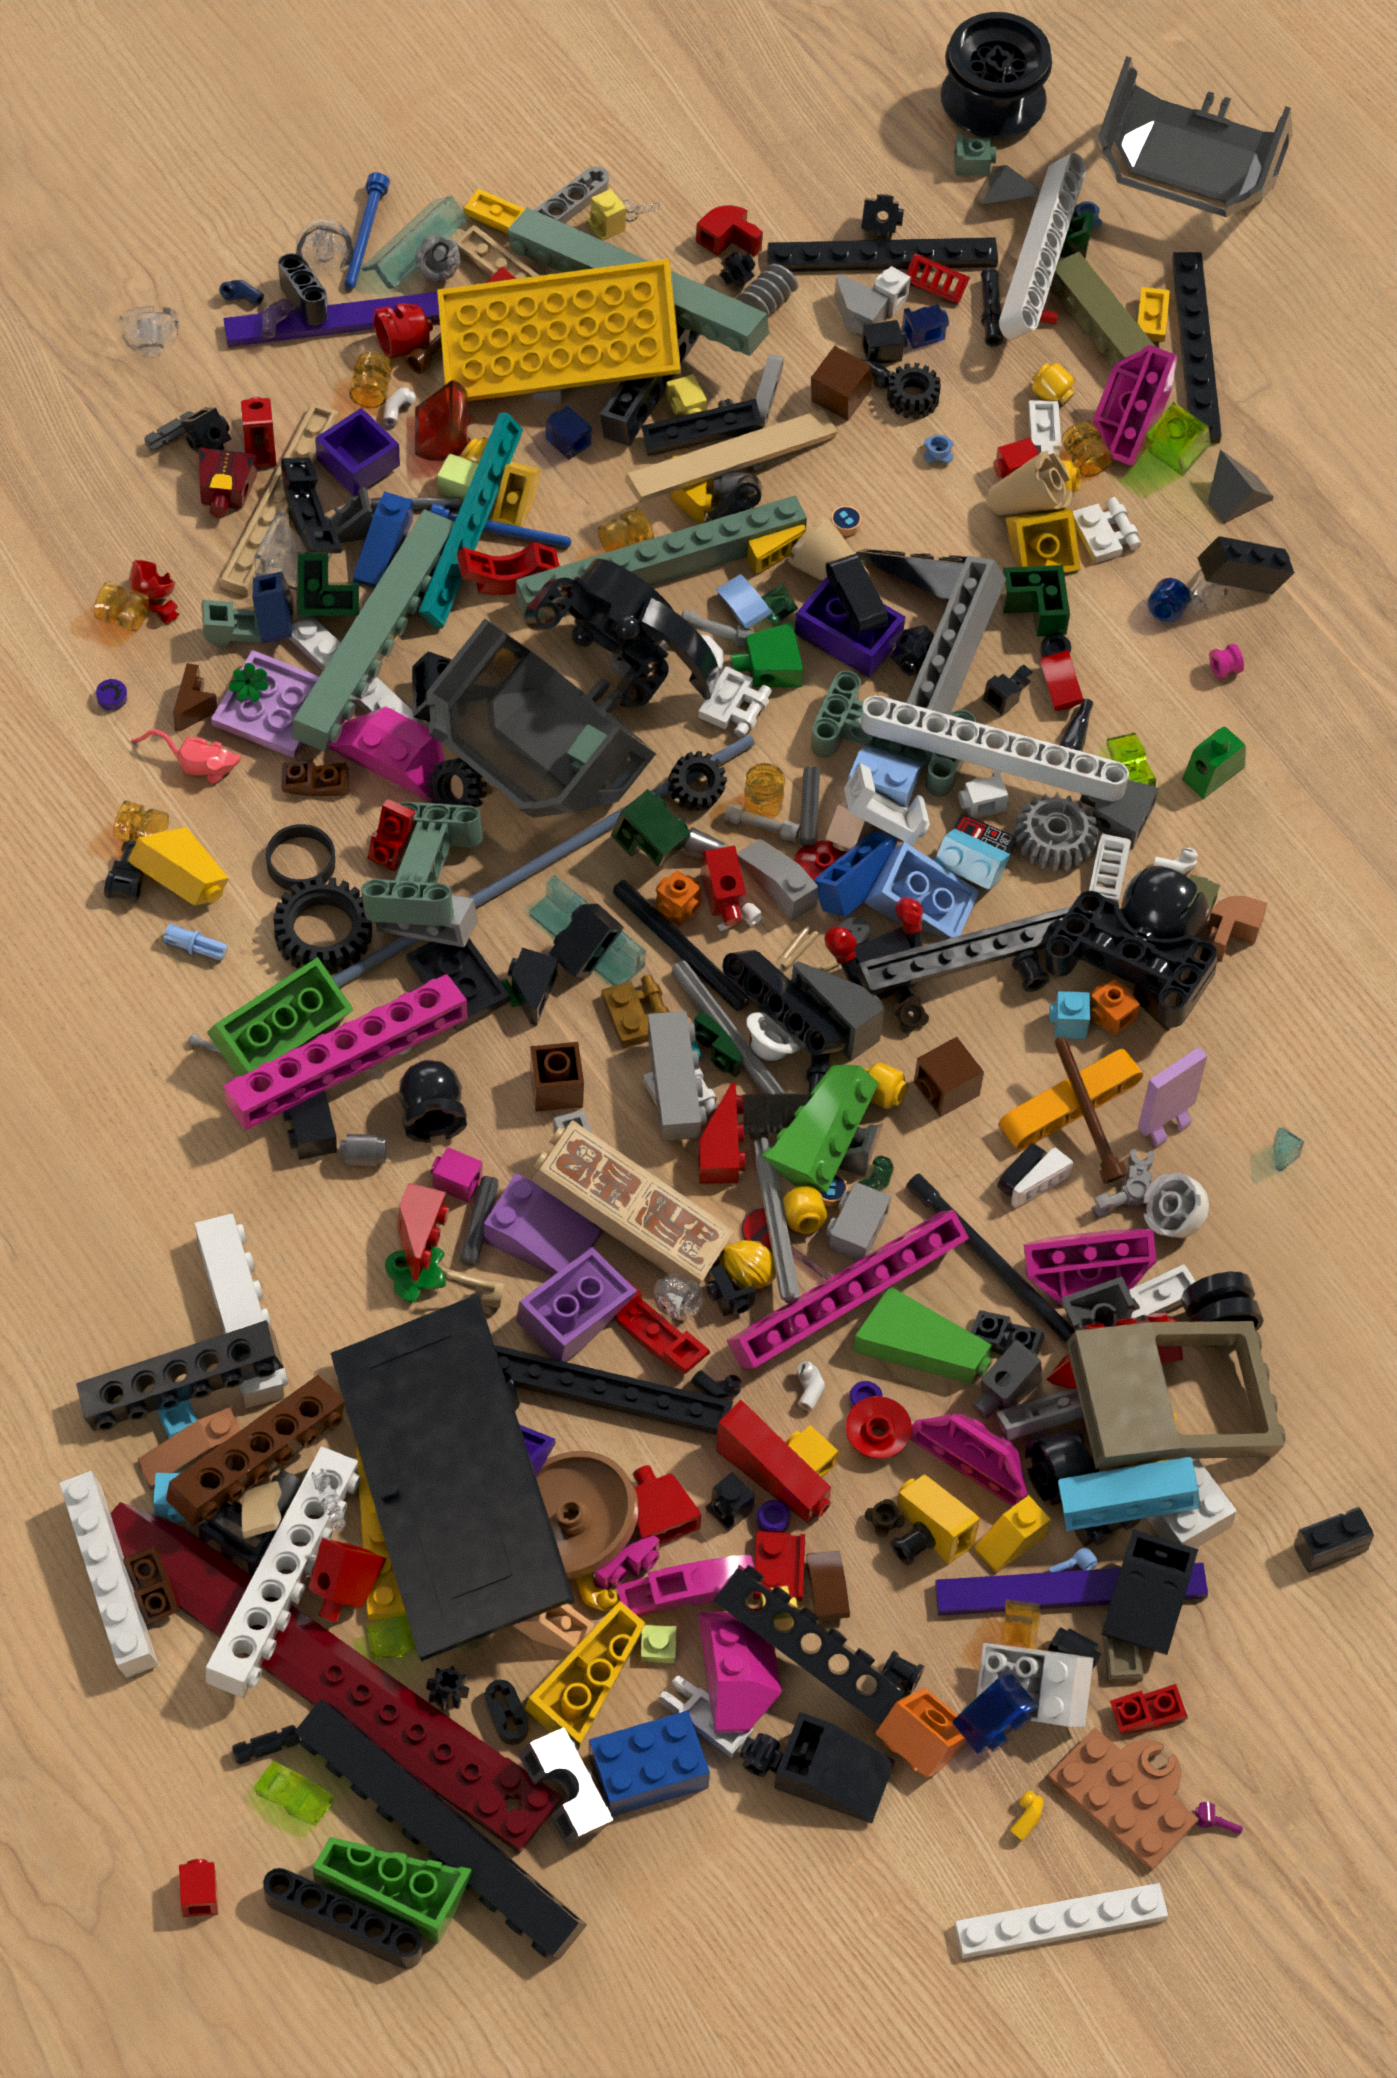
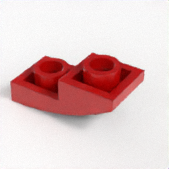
(1062, 680)
(392, 835)
(1149, 1710)

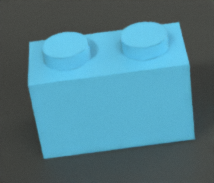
(972, 858)

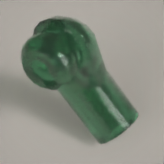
(881, 1173)

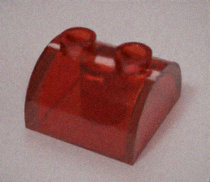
(442, 423)

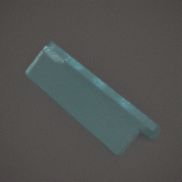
(398, 255)
(554, 913)

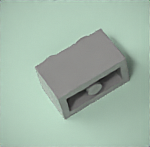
(858, 1222)

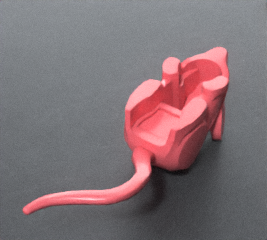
(198, 757)

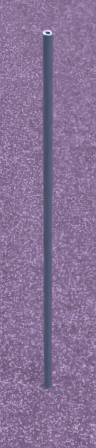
(532, 867)

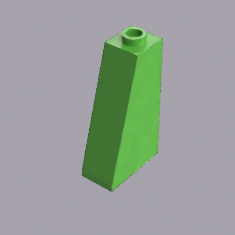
(921, 1339)

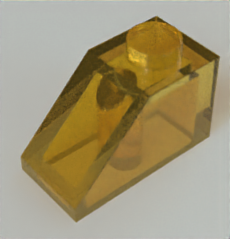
(1020, 1624)

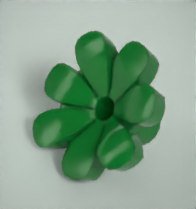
(248, 682)

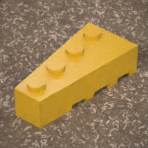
(585, 1678)

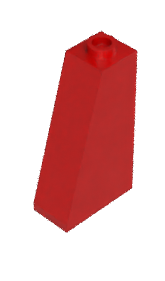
(771, 1463)

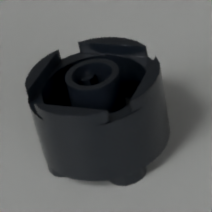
(1057, 1458)

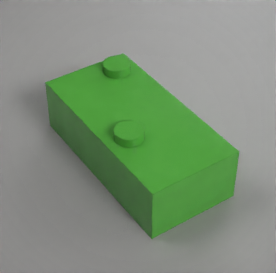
(280, 1019)

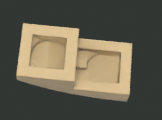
(260, 1509)

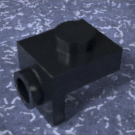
(728, 1300)

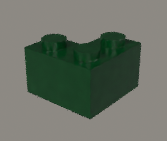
(1038, 591)
(318, 595)
(650, 828)

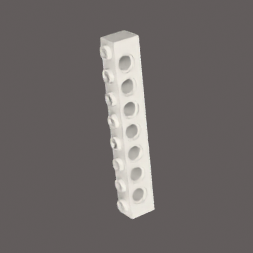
(239, 1674)

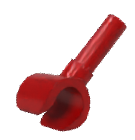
(165, 612)

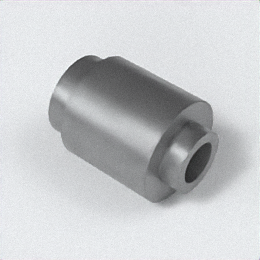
(726, 482)
(363, 1150)

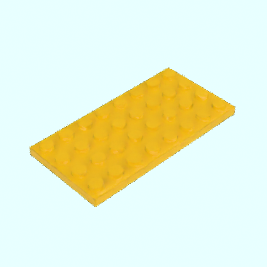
(560, 330)

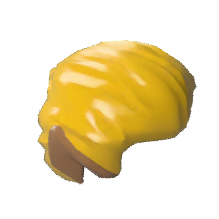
(748, 1264)

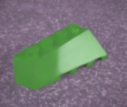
(823, 1128)
(393, 1884)

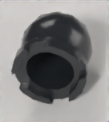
(431, 1101)

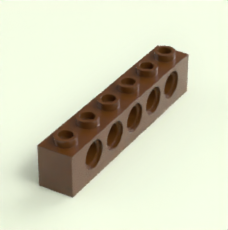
(313, 1399)

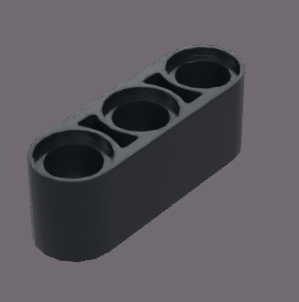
(303, 289)
(857, 594)

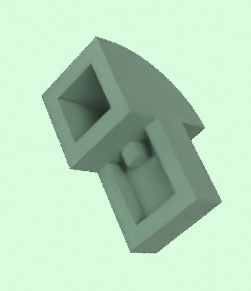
(226, 624)

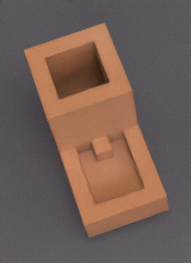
(1235, 918)

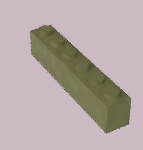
(1097, 309)

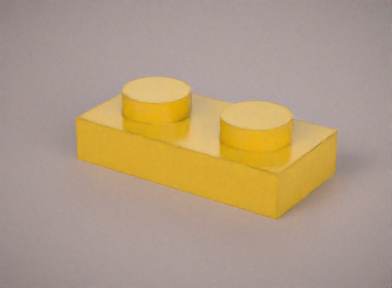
(492, 210)
(1153, 312)

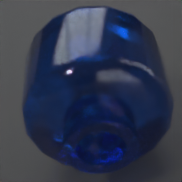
(1169, 600)

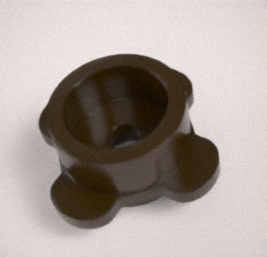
(919, 1015)
(884, 1508)

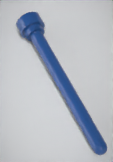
(376, 186)
(511, 530)

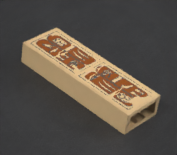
(630, 1203)

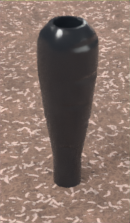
(1076, 732)

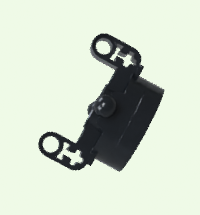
(607, 612)

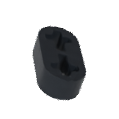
(1020, 1168)
(499, 1714)

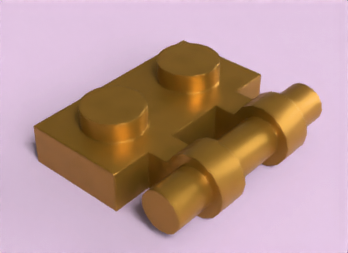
(626, 1010)

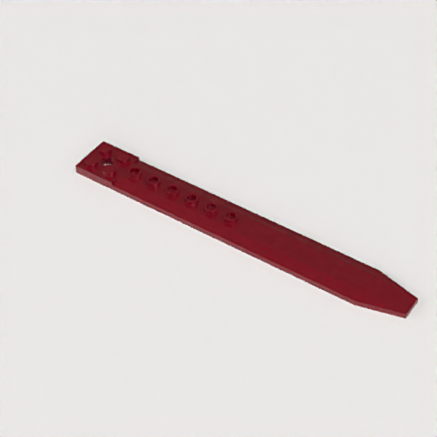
(326, 1668)

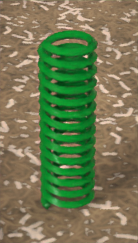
(512, 999)

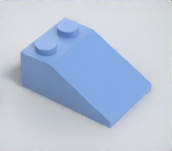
(941, 893)

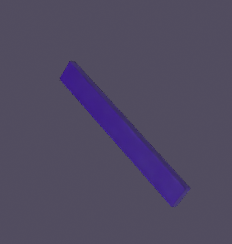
(341, 319)
(1047, 1589)

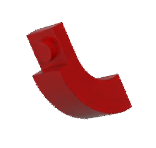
(499, 573)

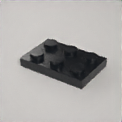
(467, 971)

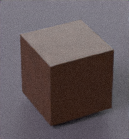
(841, 383)
(556, 1076)
(948, 1076)

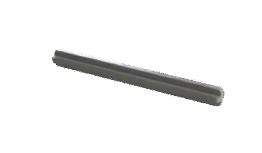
(704, 1001)
(776, 1224)

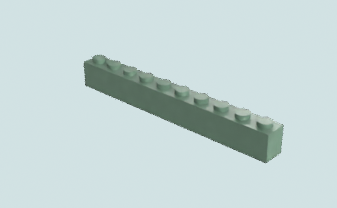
(696, 305)
(680, 551)
(372, 634)

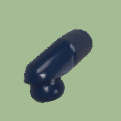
(240, 290)

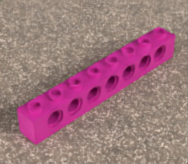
(345, 1051)
(847, 1289)

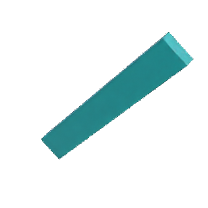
(470, 519)

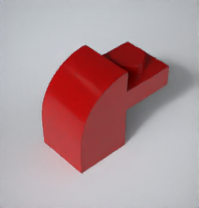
(726, 226)

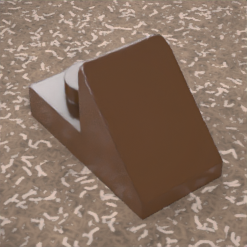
(192, 702)

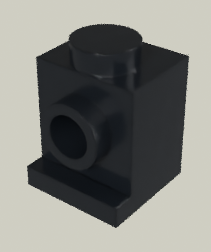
(731, 1501)

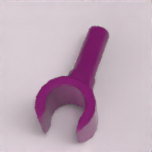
(1207, 1818)

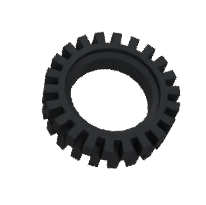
(322, 894)

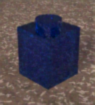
(568, 432)

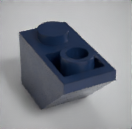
(273, 607)

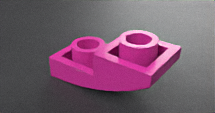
(632, 1558)

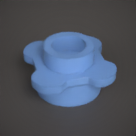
(1087, 206)
(941, 443)

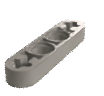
(578, 185)

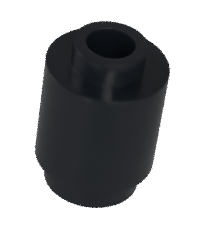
(1074, 1643)

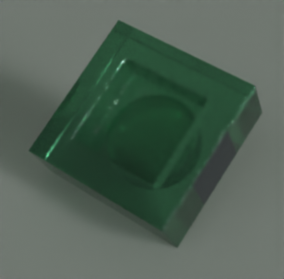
(779, 603)

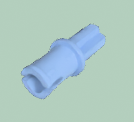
(194, 942)

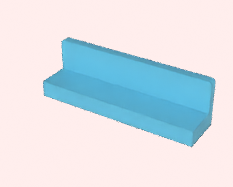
(1129, 1493)

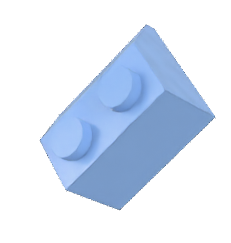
(891, 773)

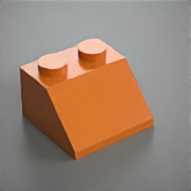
(922, 1732)

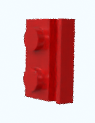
(781, 1561)

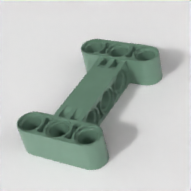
(848, 726)
(415, 893)

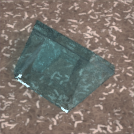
(1286, 1148)

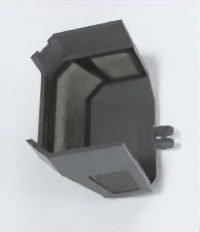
(518, 720)

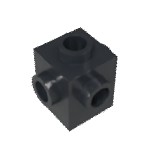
(870, 216)
(206, 430)
(912, 649)

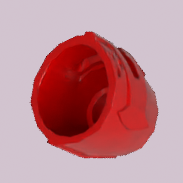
(401, 329)

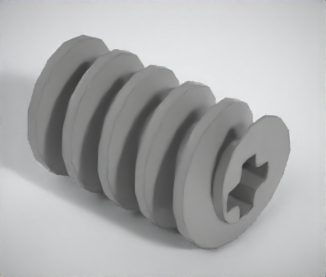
(769, 289)

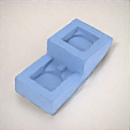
(743, 601)

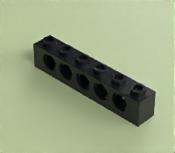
(636, 398)
(162, 1371)
(873, 1704)

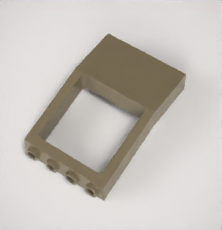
(1129, 1401)

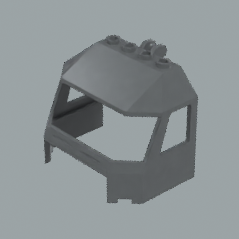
(1191, 148)

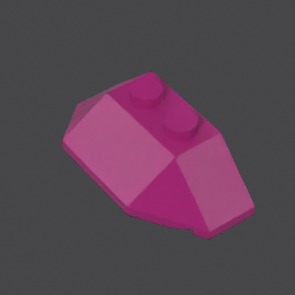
(1134, 401)
(391, 748)
(1088, 1259)
(974, 1453)
(738, 1672)

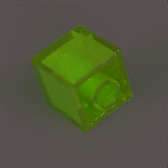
(1178, 439)

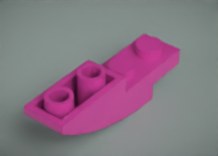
(679, 1585)

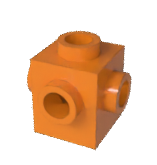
(678, 897)
(1113, 1006)

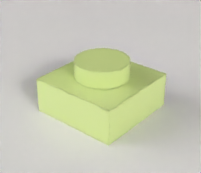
(658, 1644)

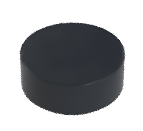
(1054, 644)

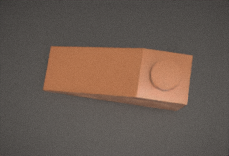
(188, 1445)

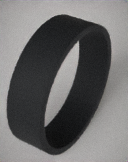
(295, 831)

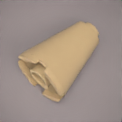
(1032, 487)
(819, 547)

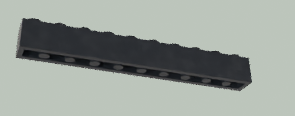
(439, 1828)

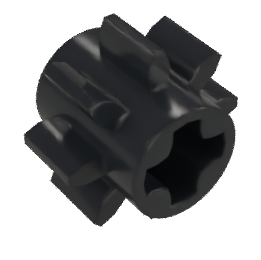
(737, 269)
(447, 1688)
(761, 1754)

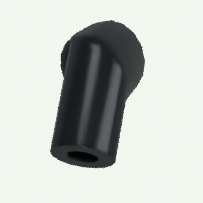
(881, 374)
(722, 1389)

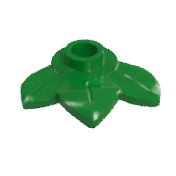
(404, 1284)

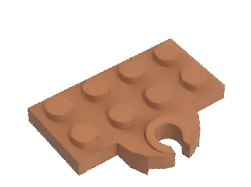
(1127, 1794)

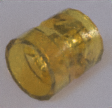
(370, 380)
(1086, 448)
(628, 530)
(121, 606)
(764, 790)
(135, 822)

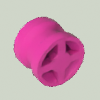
(1226, 661)

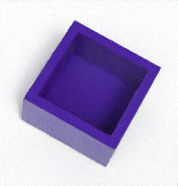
(357, 451)

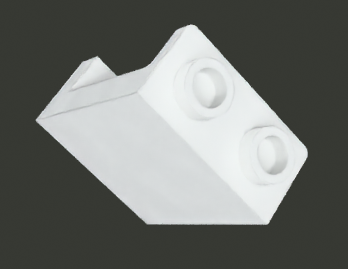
(883, 812)

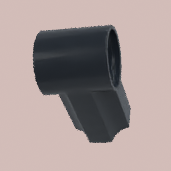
(735, 501)

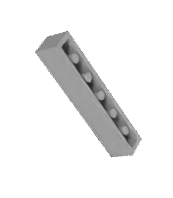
(958, 635)

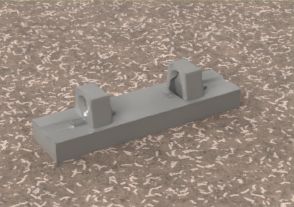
(1052, 1411)

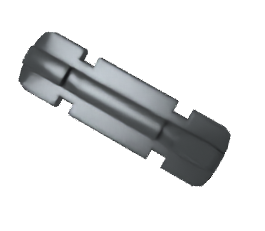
(166, 433)

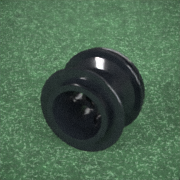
(996, 75)

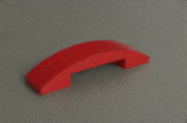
(659, 1336)

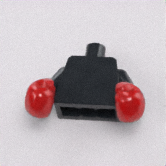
(846, 953)

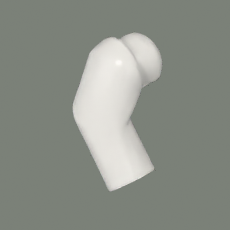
(394, 402)
(1182, 864)
(812, 1384)

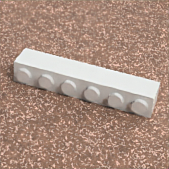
(236, 1295)
(108, 1574)

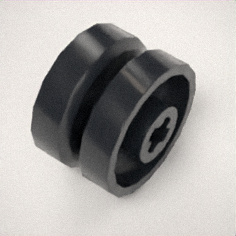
(1222, 1298)

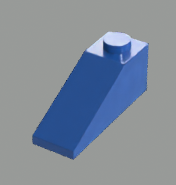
(384, 538)
(852, 876)

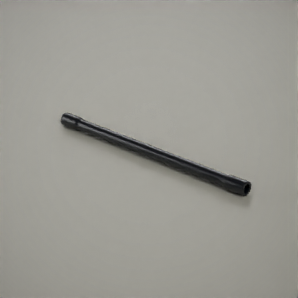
(931, 1198)

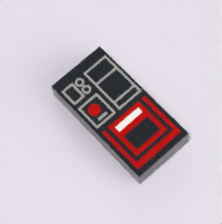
(986, 833)

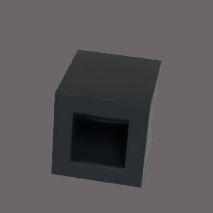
(884, 342)

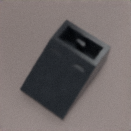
(1150, 1592)
(833, 1769)

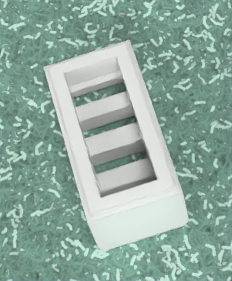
(1115, 850)
(1046, 1174)

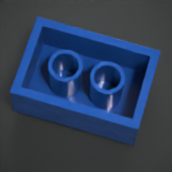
(649, 1763)

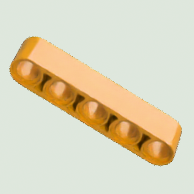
(1059, 1105)

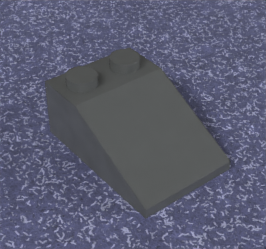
(846, 1003)

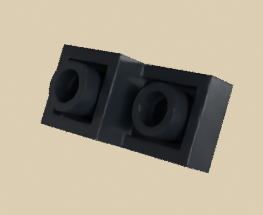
(1001, 1333)

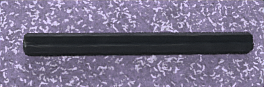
(680, 945)

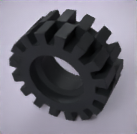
(918, 378)
(442, 784)
(685, 793)

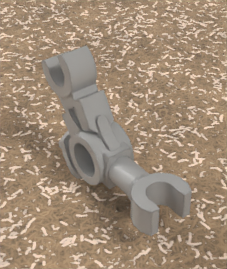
(1132, 1192)

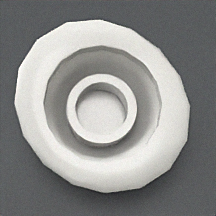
(768, 1038)

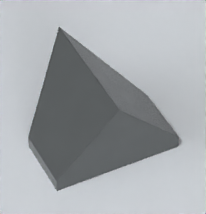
(1005, 185)
(1235, 489)
(353, 518)
(861, 1149)
(1099, 1304)

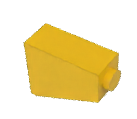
(180, 865)
(946, 1517)

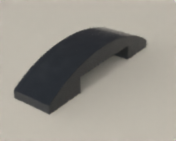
(305, 508)
(667, 625)

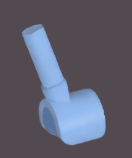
(1083, 1558)

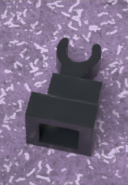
(1003, 692)

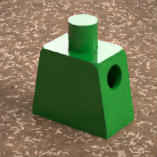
(771, 658)
(1223, 758)

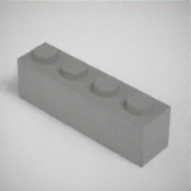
(675, 1075)

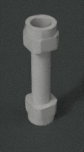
(737, 634)
(737, 814)

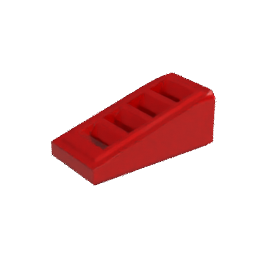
(921, 284)

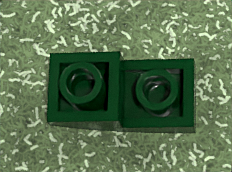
(723, 1052)

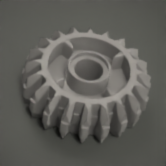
(1075, 828)

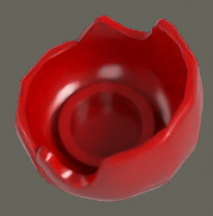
(146, 580)

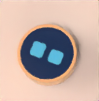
(846, 520)
(835, 1192)

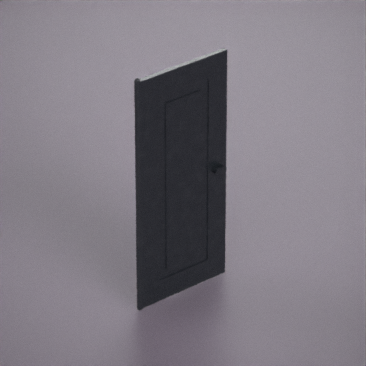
(451, 1478)

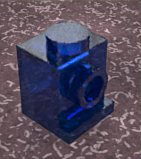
(925, 325)

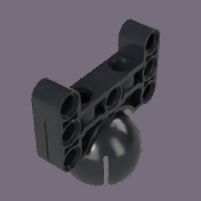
(1148, 931)

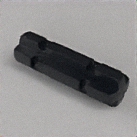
(265, 1744)

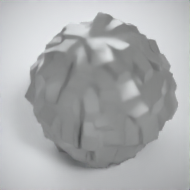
(437, 258)

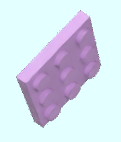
(271, 717)

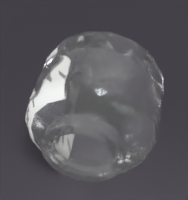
(678, 1296)

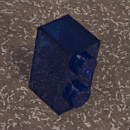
(994, 1714)

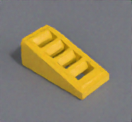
(772, 548)

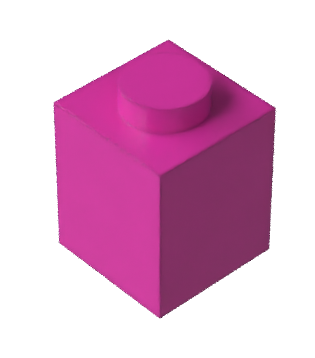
(456, 1174)

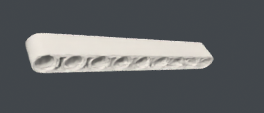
(1042, 246)
(1006, 755)

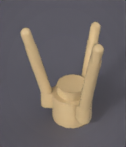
(789, 957)
(489, 1291)

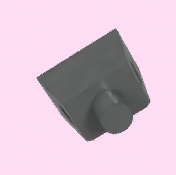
(1126, 816)
(1009, 1380)

